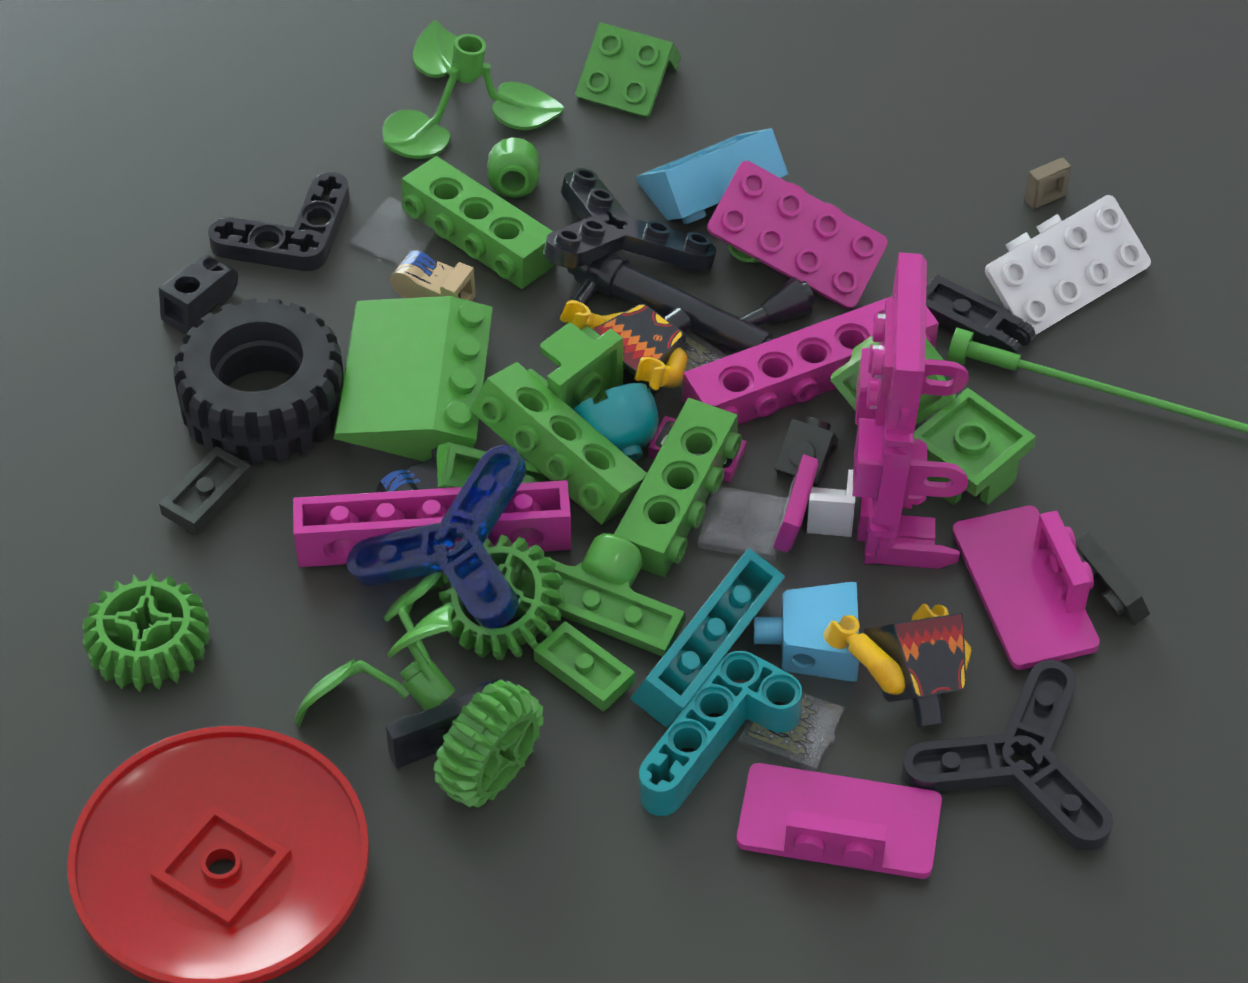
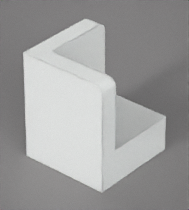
(832, 510)

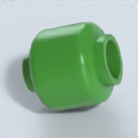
(513, 168)

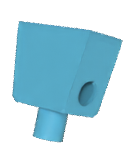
(802, 627)

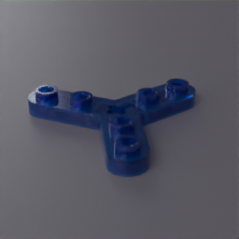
(469, 564)

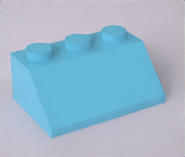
(700, 179)

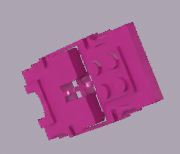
(888, 461)

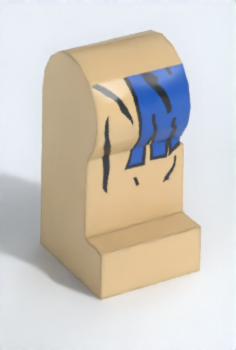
(423, 277)

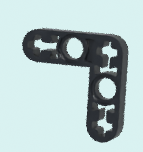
(298, 238)

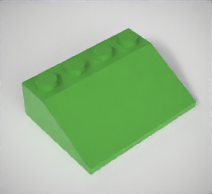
(413, 374)

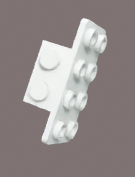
(1067, 263)

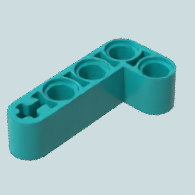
(711, 734)

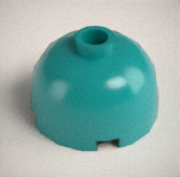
(624, 418)

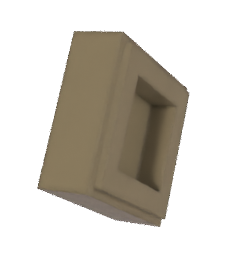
(1047, 183)

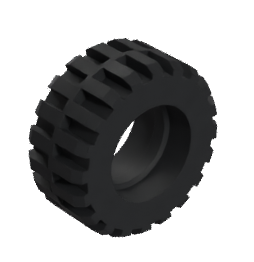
(253, 340)

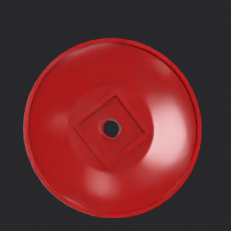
(204, 798)

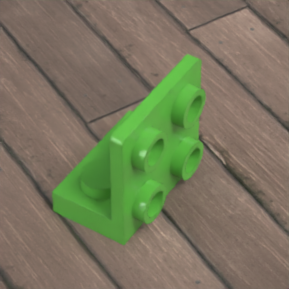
(626, 69)

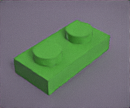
(584, 666)

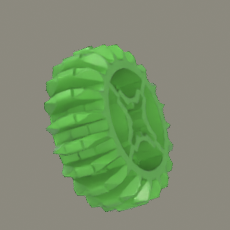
(534, 612)
(155, 624)
(488, 743)

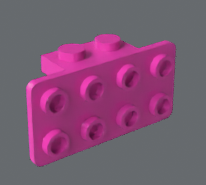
(797, 234)
(1030, 583)
(839, 820)

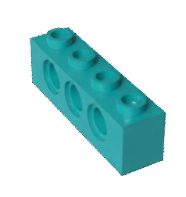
(707, 638)

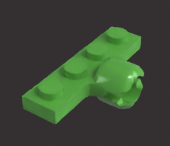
(602, 597)

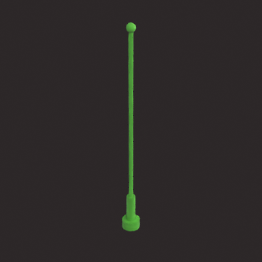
(964, 347)

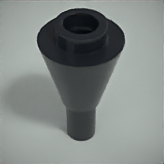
(787, 303)

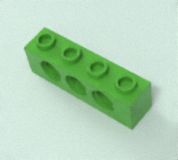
(477, 221)
(696, 430)
(558, 442)

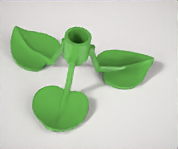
(462, 58)
(422, 676)

